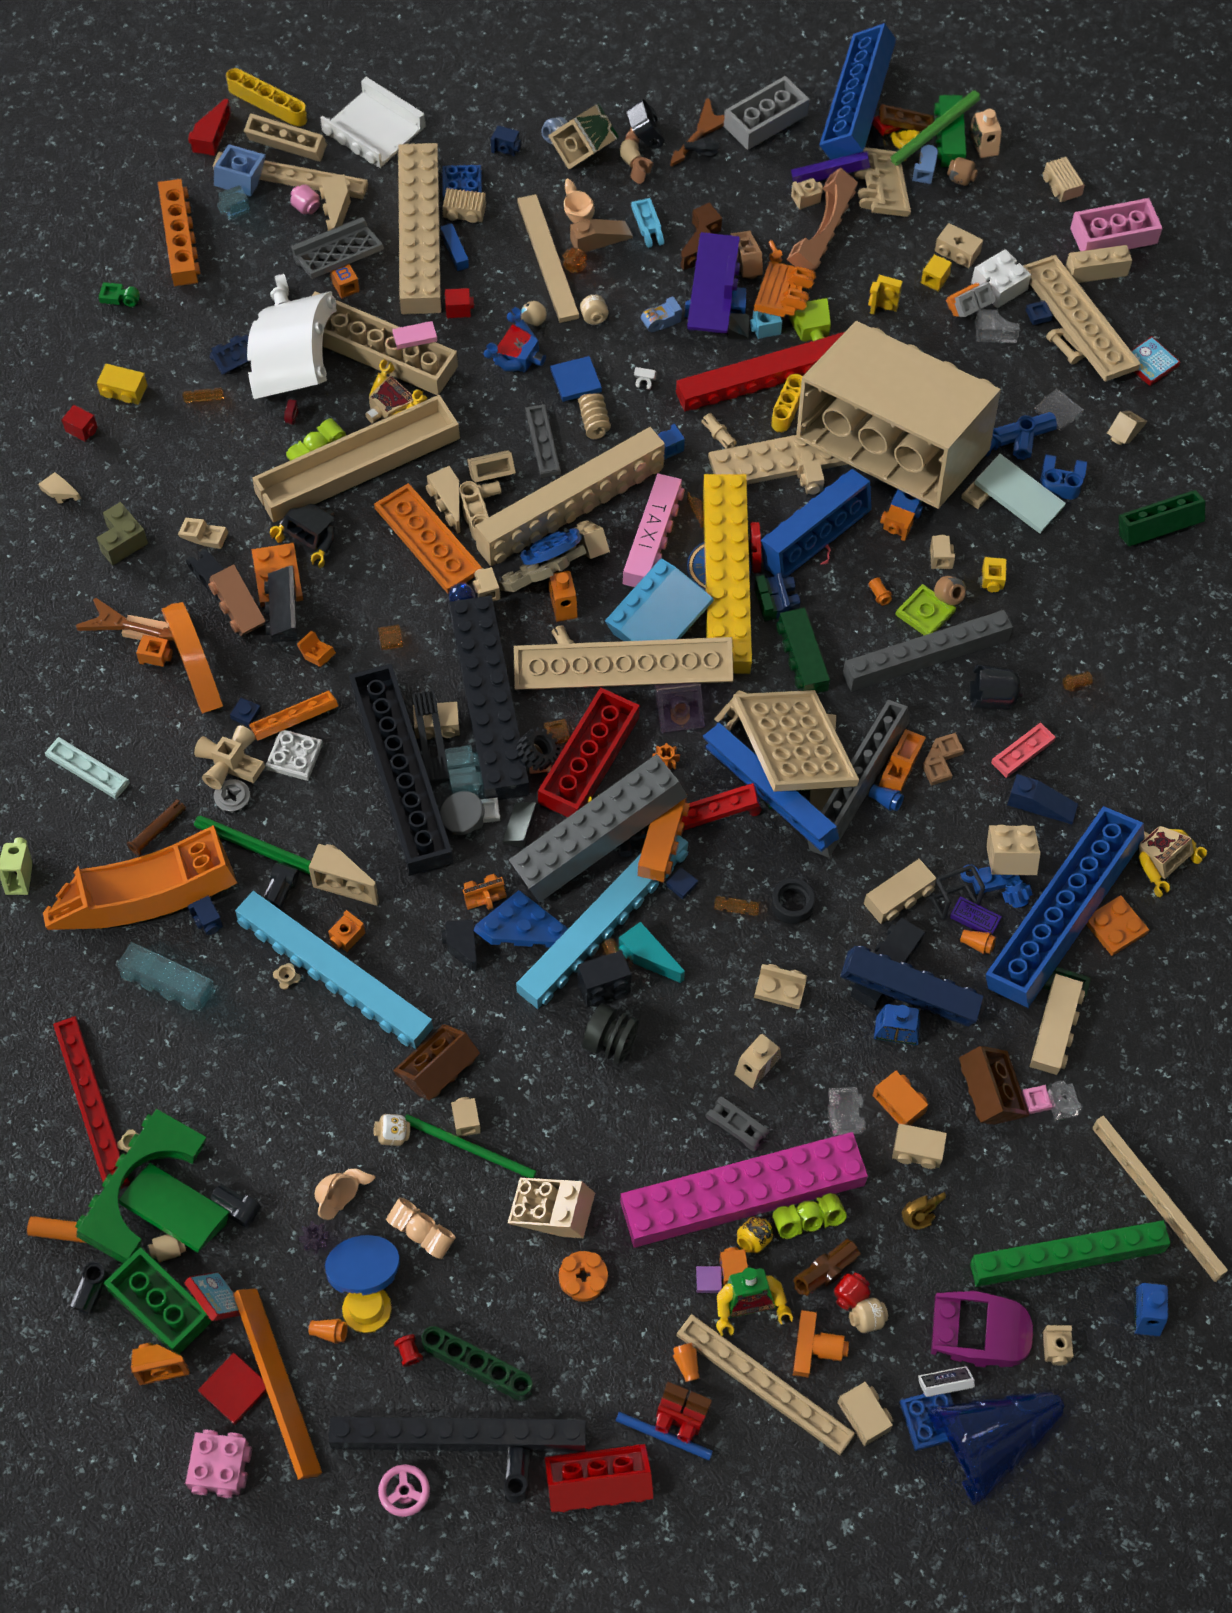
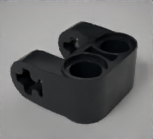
(643, 123)

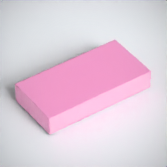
(414, 335)

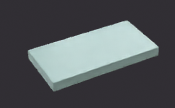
(1019, 493)

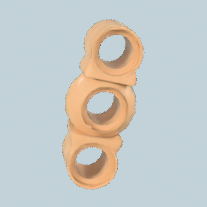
(420, 1228)

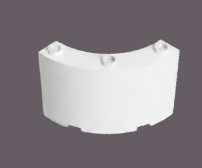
(288, 345)

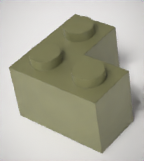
(123, 536)

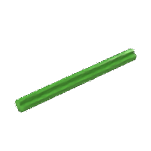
(935, 128)

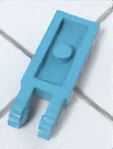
(647, 221)

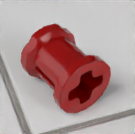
(408, 1350)

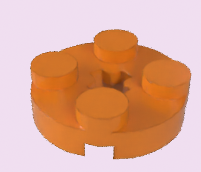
(594, 1284)

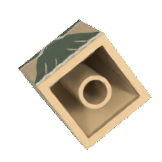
(583, 136)

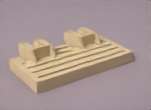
(885, 185)

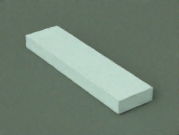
(87, 768)

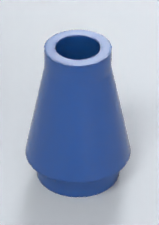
(887, 797)

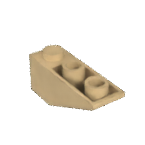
(337, 200)
(446, 491)

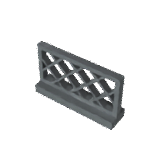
(338, 239)

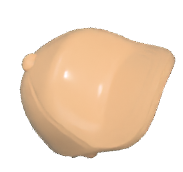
(577, 203)
(338, 1190)

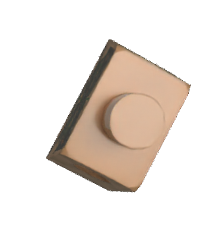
(985, 127)

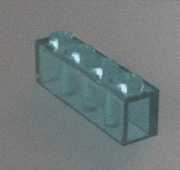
(165, 976)

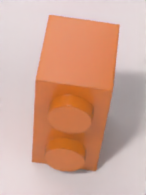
(900, 1099)

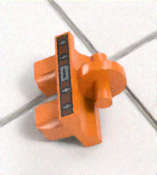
(484, 893)

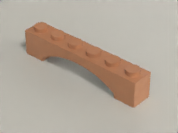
(838, 190)

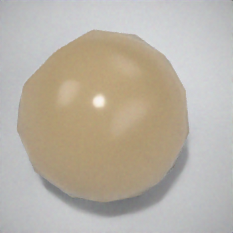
(533, 313)

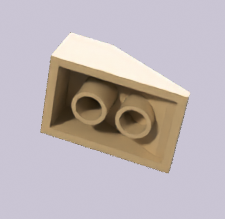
(340, 875)

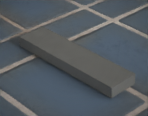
(542, 441)

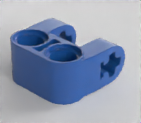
(1061, 482)

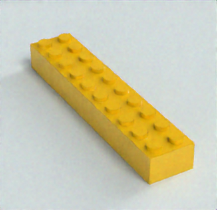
(728, 564)

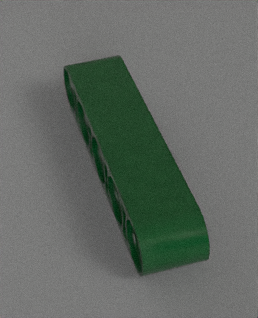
(484, 1373)

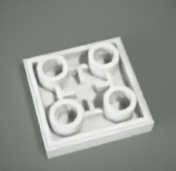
(294, 754)

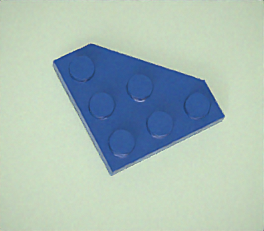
(521, 923)

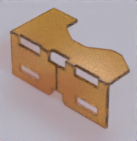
(696, 505)

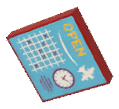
(1154, 361)
(213, 1295)

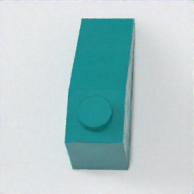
(648, 953)

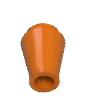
(980, 941)
(329, 1330)
(687, 1361)

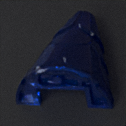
(995, 1435)

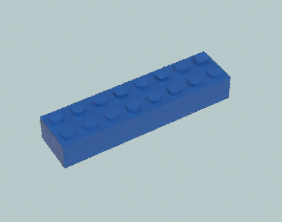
(858, 92)

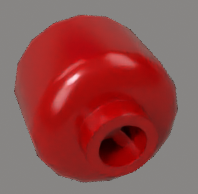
(851, 1290)

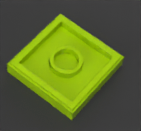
(925, 611)

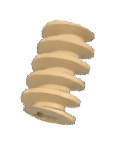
(594, 415)

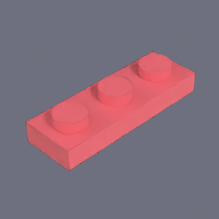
(1023, 750)

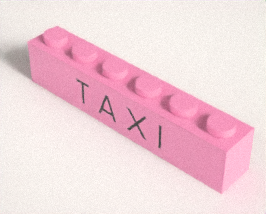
(653, 528)

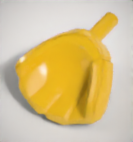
(902, 138)

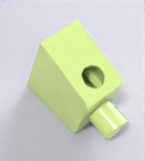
(16, 858)

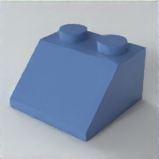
(238, 167)

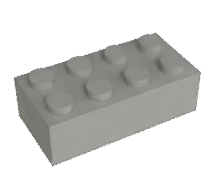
(766, 112)

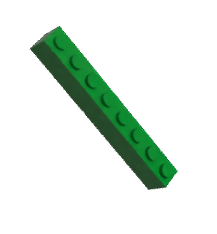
(1069, 1253)

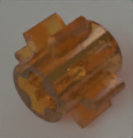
(574, 260)

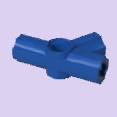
(1023, 432)

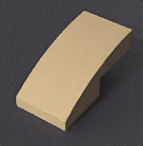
(200, 533)

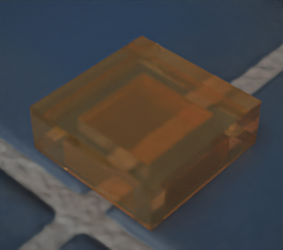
(390, 637)
(558, 729)

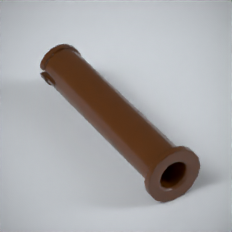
(156, 827)

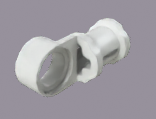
(281, 292)

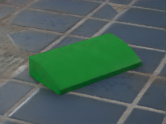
(174, 1207)

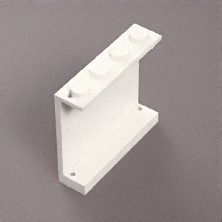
(375, 123)

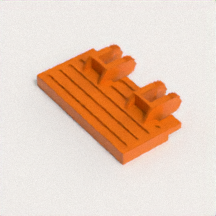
(782, 289)

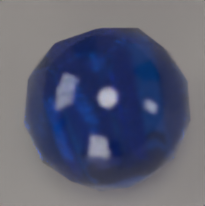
(460, 592)

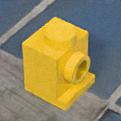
(994, 574)

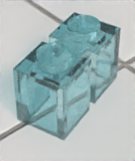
(462, 769)

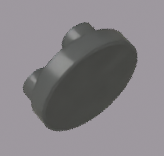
(462, 813)

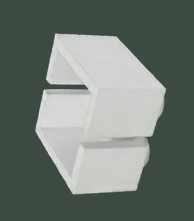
(1004, 275)

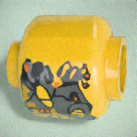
(754, 1235)

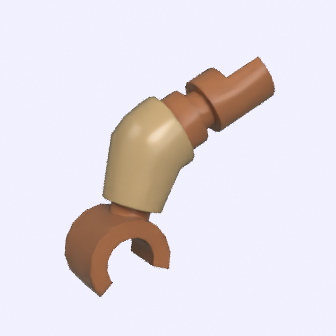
(630, 154)

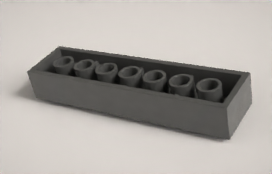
(598, 827)

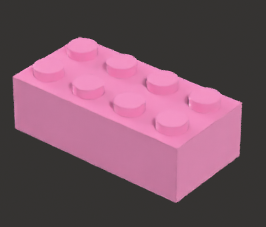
(1117, 225)

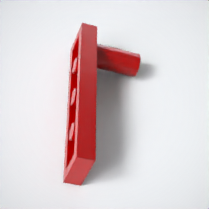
(723, 805)

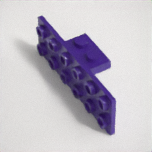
(714, 282)

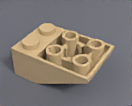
(552, 1206)

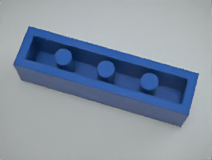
(454, 247)

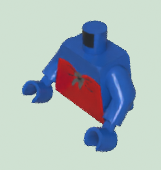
(517, 348)

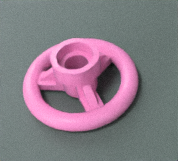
(422, 1498)

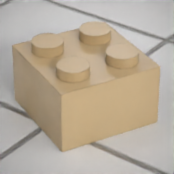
(1013, 850)

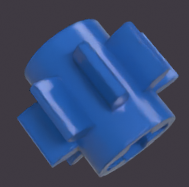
(1017, 893)

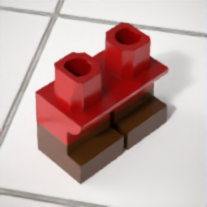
(671, 1407)

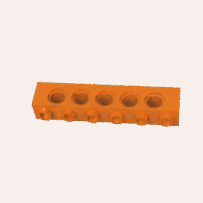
(177, 232)

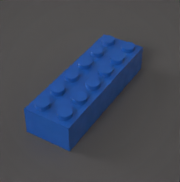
(816, 524)

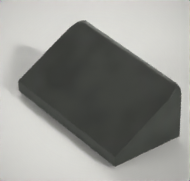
(520, 824)

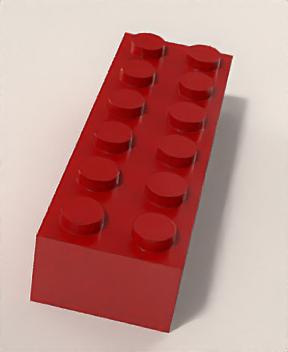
(588, 753)

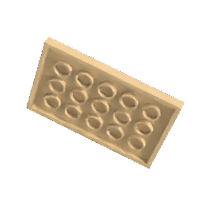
(794, 740)

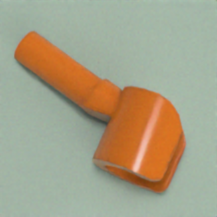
(776, 255)

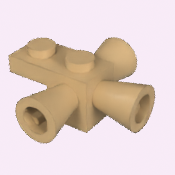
(229, 758)

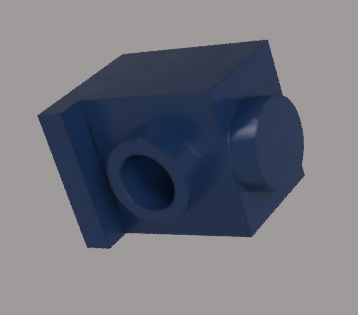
(505, 141)
(205, 915)

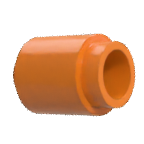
(830, 1346)

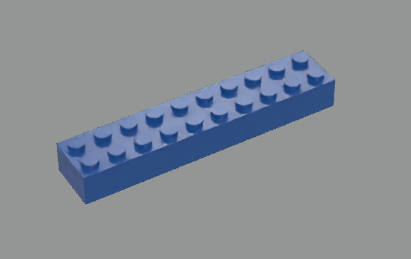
(1065, 906)

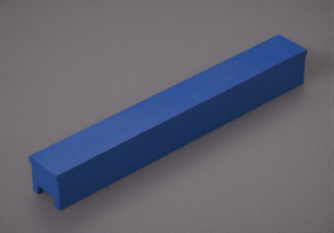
(788, 804)

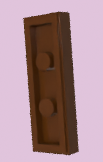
(904, 118)

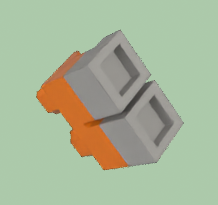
(971, 299)

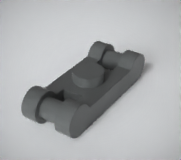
(737, 1123)

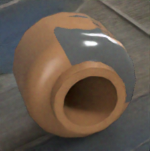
(962, 171)
(950, 590)

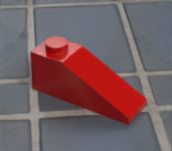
(210, 129)

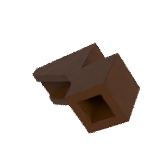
(705, 220)

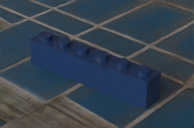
(912, 985)

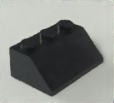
(281, 605)

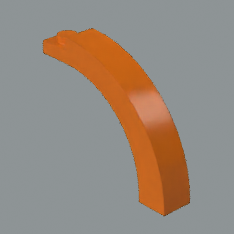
(192, 656)

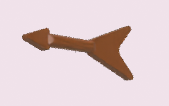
(707, 124)
(112, 620)

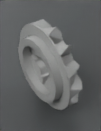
(235, 787)

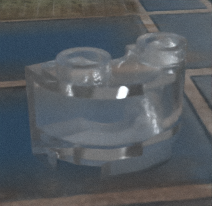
(844, 1111)

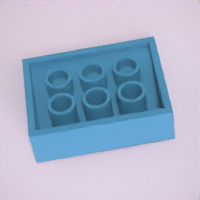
(659, 606)

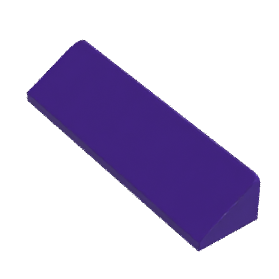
(823, 169)

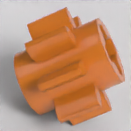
(668, 755)

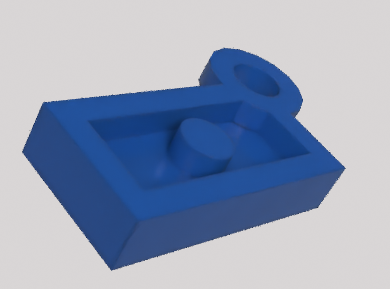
(991, 882)

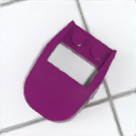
(1007, 1330)

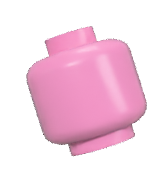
(305, 199)

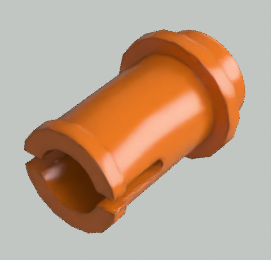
(882, 595)

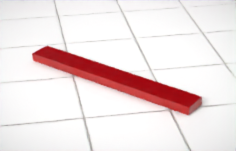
(88, 1096)

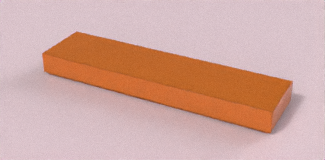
(293, 715)

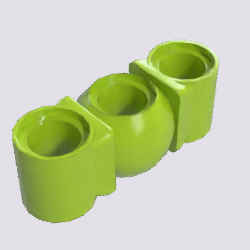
(327, 432)
(809, 1216)

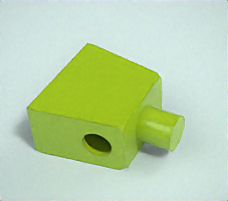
(813, 321)

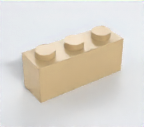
(1099, 263)
(900, 891)

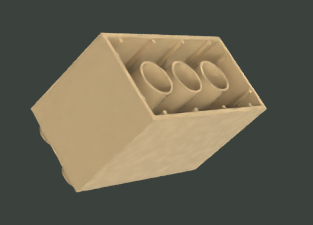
(897, 413)

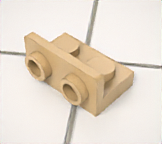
(780, 986)

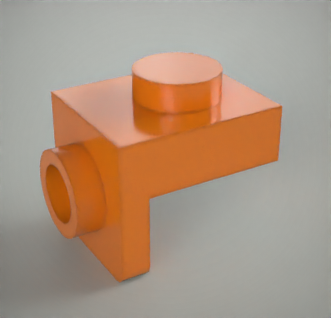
(315, 650)

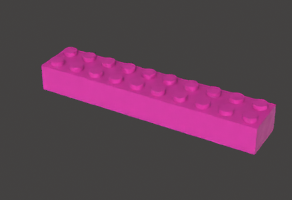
(743, 1189)

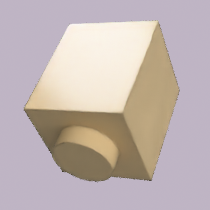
(465, 1117)

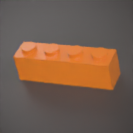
(661, 843)

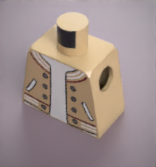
(760, 1058)

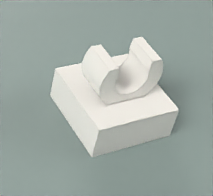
(645, 375)

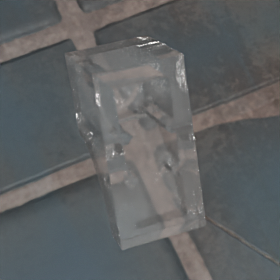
(993, 328)

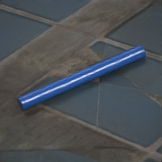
(668, 1438)

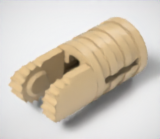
(731, 711)

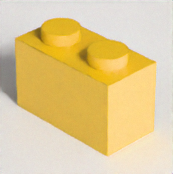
(122, 384)

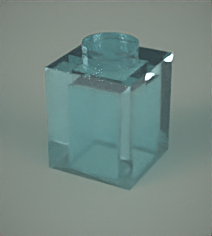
(233, 202)

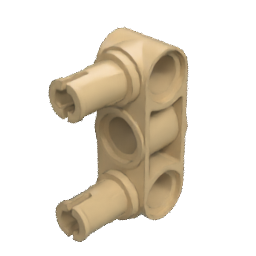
(473, 503)

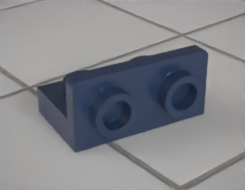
(231, 355)

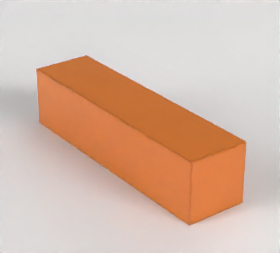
(804, 1343)

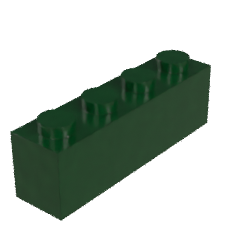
(1162, 518)
(803, 651)

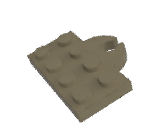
(539, 571)

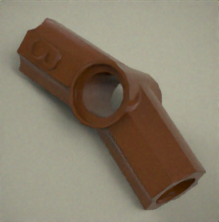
(826, 1268)

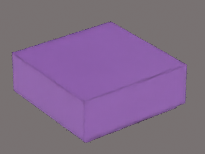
(708, 1279)

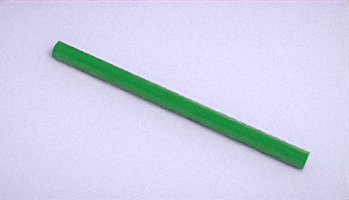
(470, 1147)

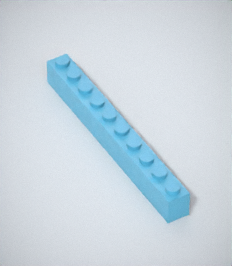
(589, 931)
(334, 970)

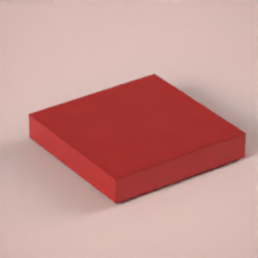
(233, 1388)

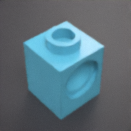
(765, 324)

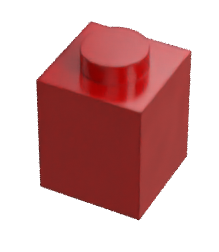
(458, 303)
(79, 423)

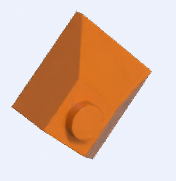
(156, 1363)

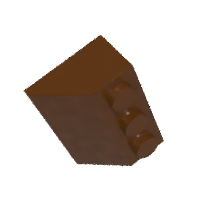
(437, 1061)
(993, 1085)

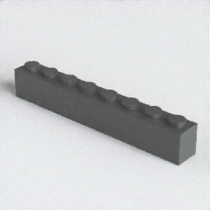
(927, 650)
(867, 764)

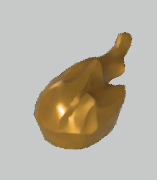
(916, 1213)

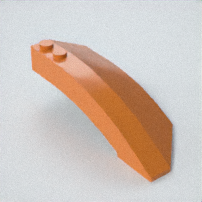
(143, 886)

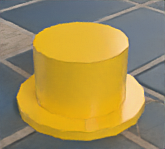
(366, 1312)

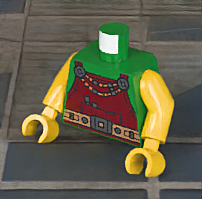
(750, 1293)

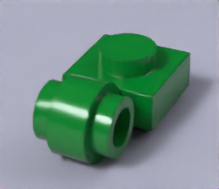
(113, 294)

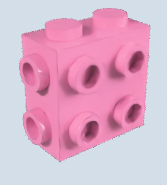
(218, 1464)

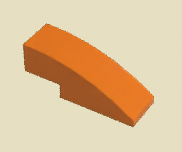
(902, 761)

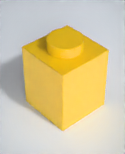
(936, 272)

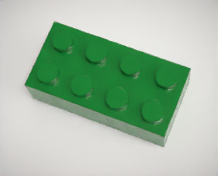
(158, 1301)

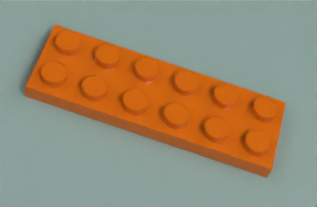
(427, 537)

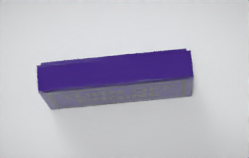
(975, 916)

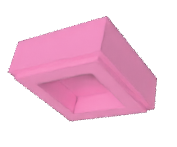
(1037, 1099)

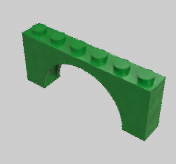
(159, 1139)

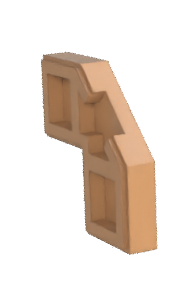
(935, 764)

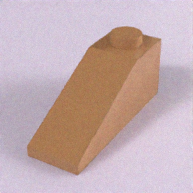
(598, 233)
(749, 255)

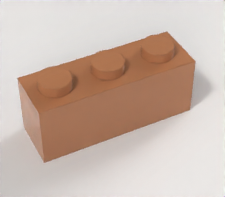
(236, 600)

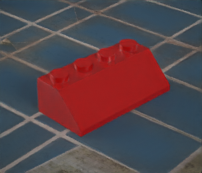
(599, 1478)

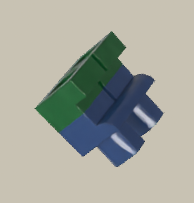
(773, 595)

